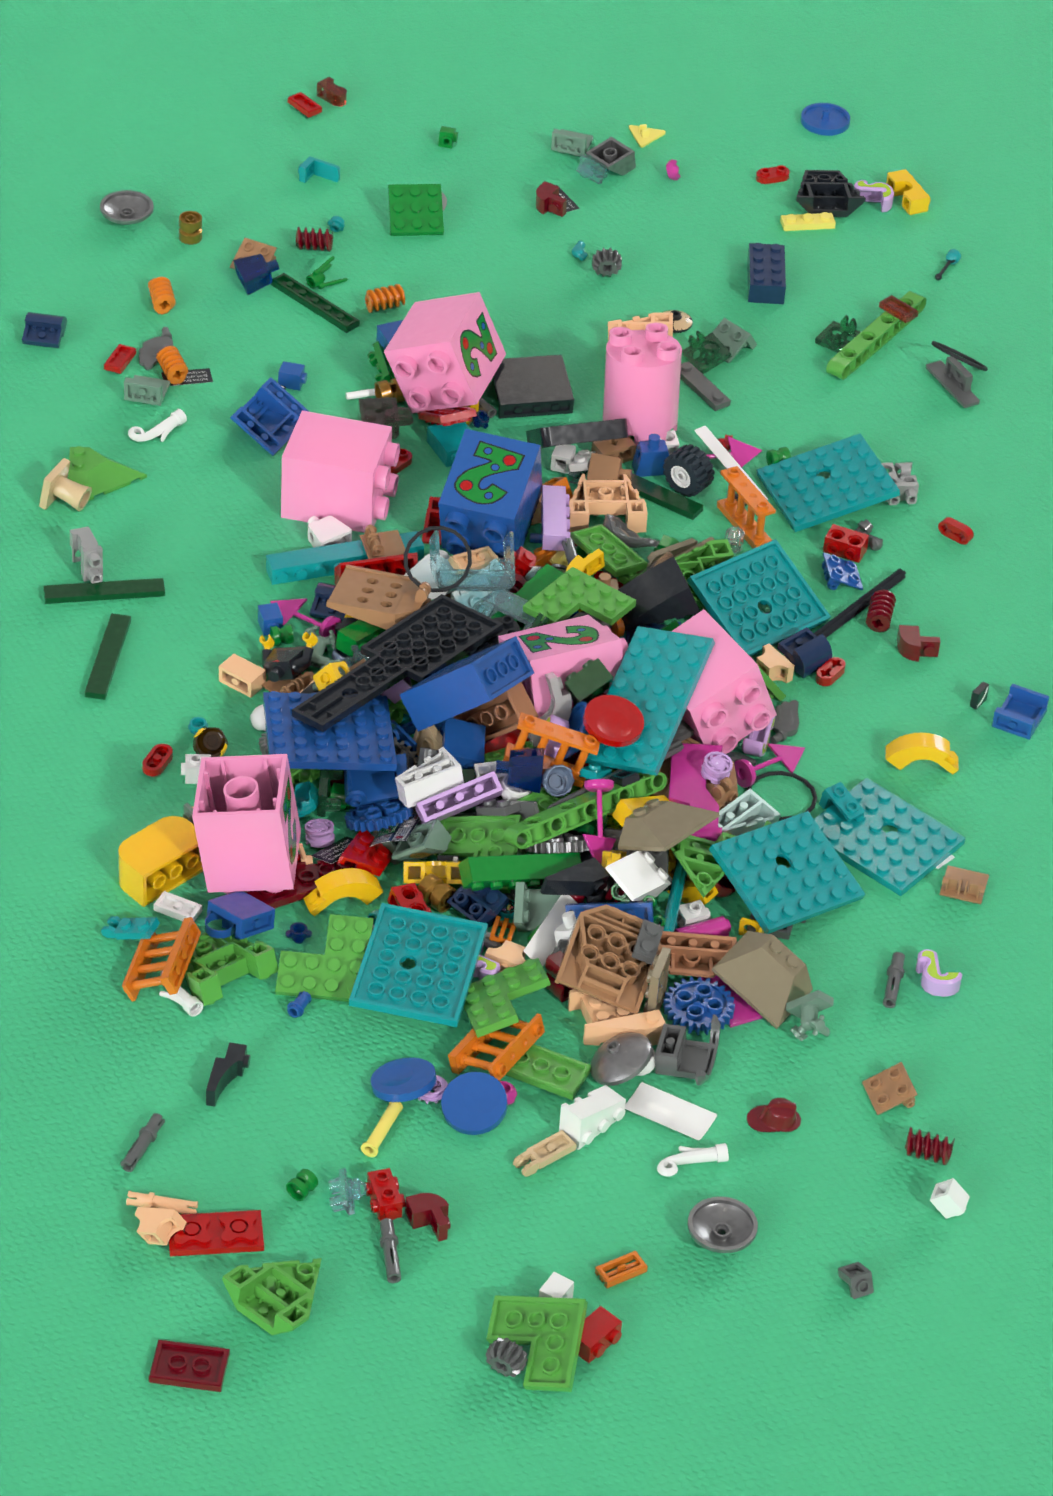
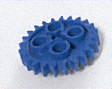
(377, 815)
(695, 1003)

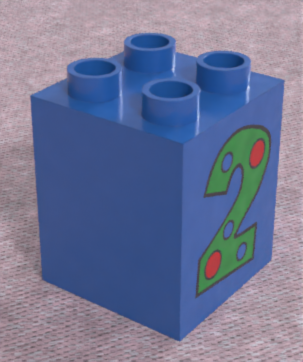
(490, 492)

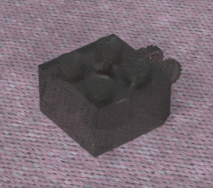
(384, 412)

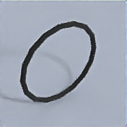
(950, 351)
(448, 530)
(796, 777)

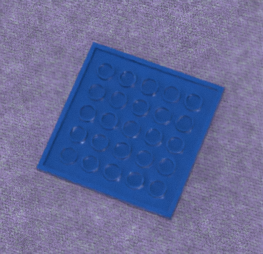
(354, 743)

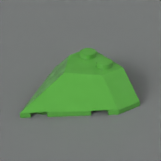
(99, 472)
(699, 862)
(274, 1295)

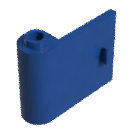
(372, 786)

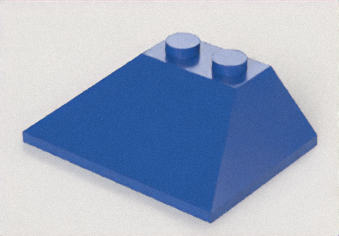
(269, 416)

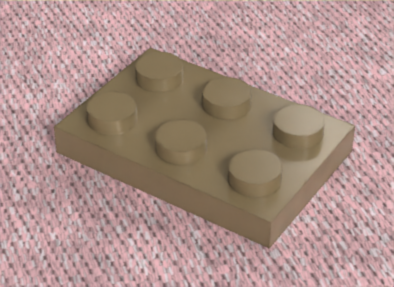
(658, 981)

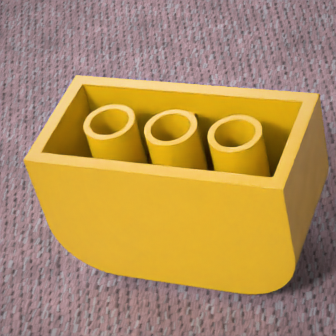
(158, 859)

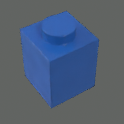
(292, 375)
(269, 616)

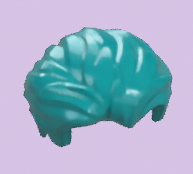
(306, 798)

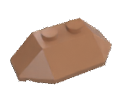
(695, 953)

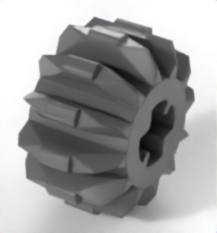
(606, 262)
(506, 1357)

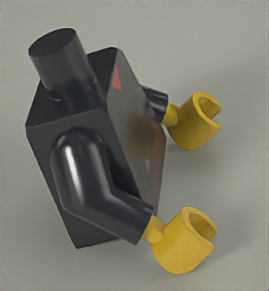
(287, 662)

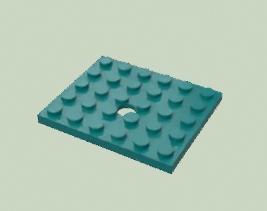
(809, 499)
(765, 577)
(893, 857)
(784, 895)
(444, 957)

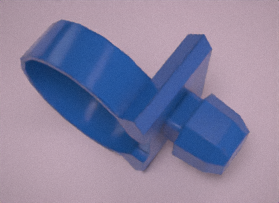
(228, 925)

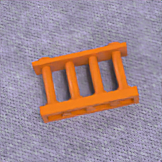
(736, 511)
(557, 733)
(173, 968)
(471, 1046)

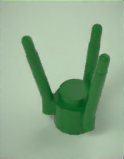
(317, 278)

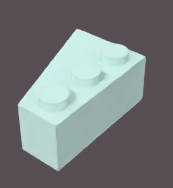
(746, 814)

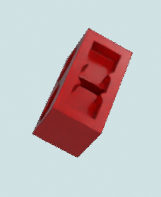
(846, 543)
(408, 897)

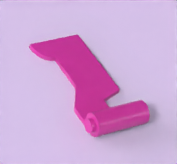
(689, 786)
(721, 927)

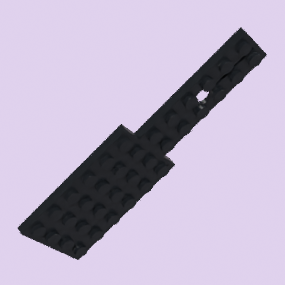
(411, 648)

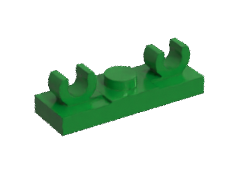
(378, 359)

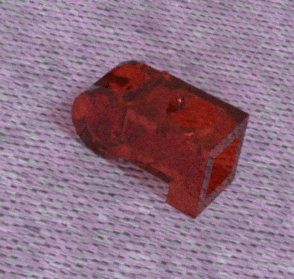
(332, 93)

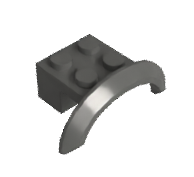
(685, 1057)

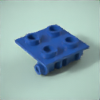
(840, 571)

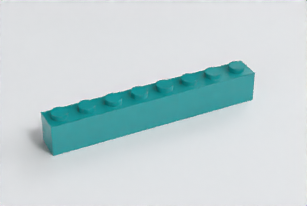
(322, 560)

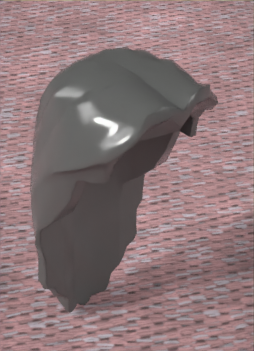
(627, 536)

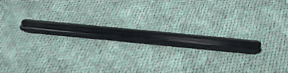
(859, 605)

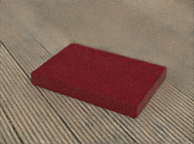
(189, 1365)

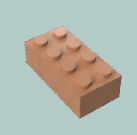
(501, 713)

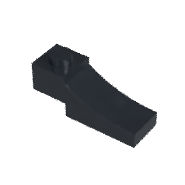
(226, 1070)

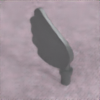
(151, 347)
(786, 721)

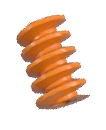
(161, 295)
(384, 296)
(172, 364)

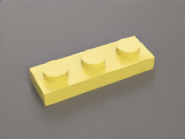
(807, 221)

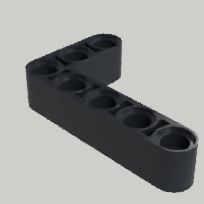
(578, 433)

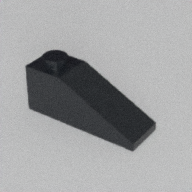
(577, 880)

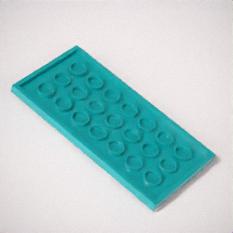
(660, 680)

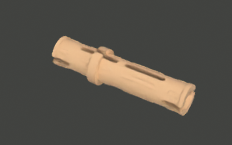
(153, 1201)

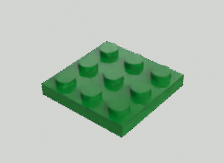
(415, 209)

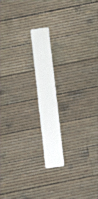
(719, 451)

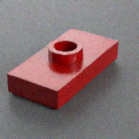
(304, 104)
(120, 358)

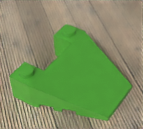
(702, 558)
(224, 960)

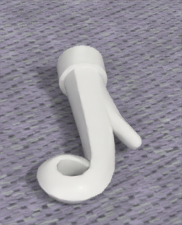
(164, 428)
(190, 1003)
(668, 1166)

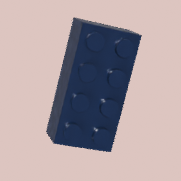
(766, 273)

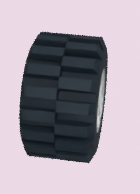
(688, 470)

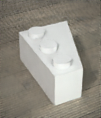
(429, 778)
(591, 1115)

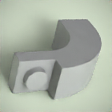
(560, 703)

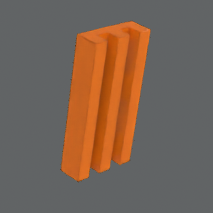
(504, 924)
(623, 1271)

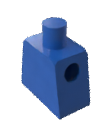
(650, 457)

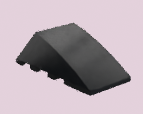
(828, 193)
(659, 594)

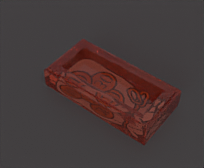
(898, 309)

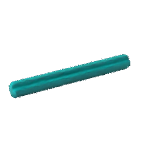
(675, 897)

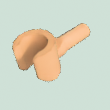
(305, 858)

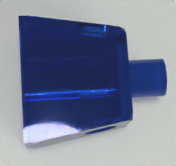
(255, 272)
(523, 769)

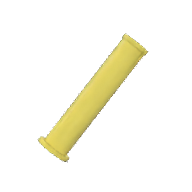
(371, 1146)

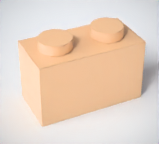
(242, 675)

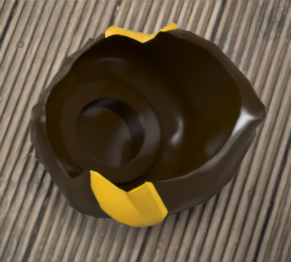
(210, 741)

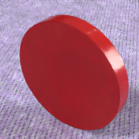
(613, 720)

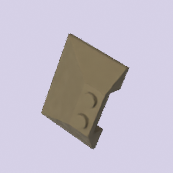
(662, 825)
(764, 975)

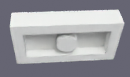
(581, 461)
(177, 907)

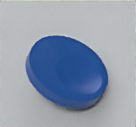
(825, 119)
(403, 1079)
(474, 1103)

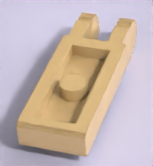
(544, 1153)

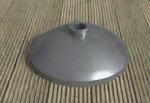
(126, 207)
(621, 1058)
(722, 1224)

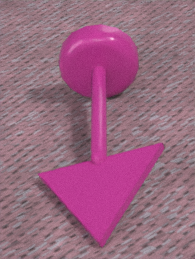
(740, 451)
(290, 607)
(786, 754)
(598, 843)

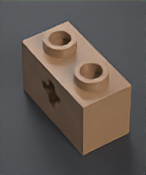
(621, 448)

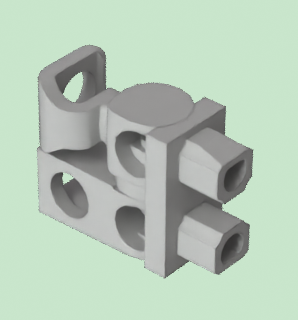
(905, 482)
(91, 554)

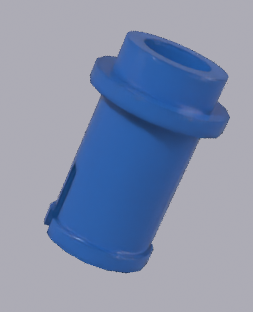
(296, 1007)

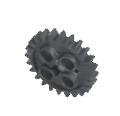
(561, 844)

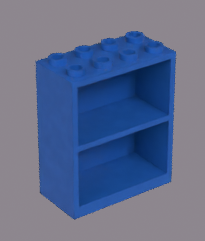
(467, 684)

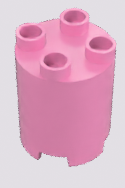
(643, 380)

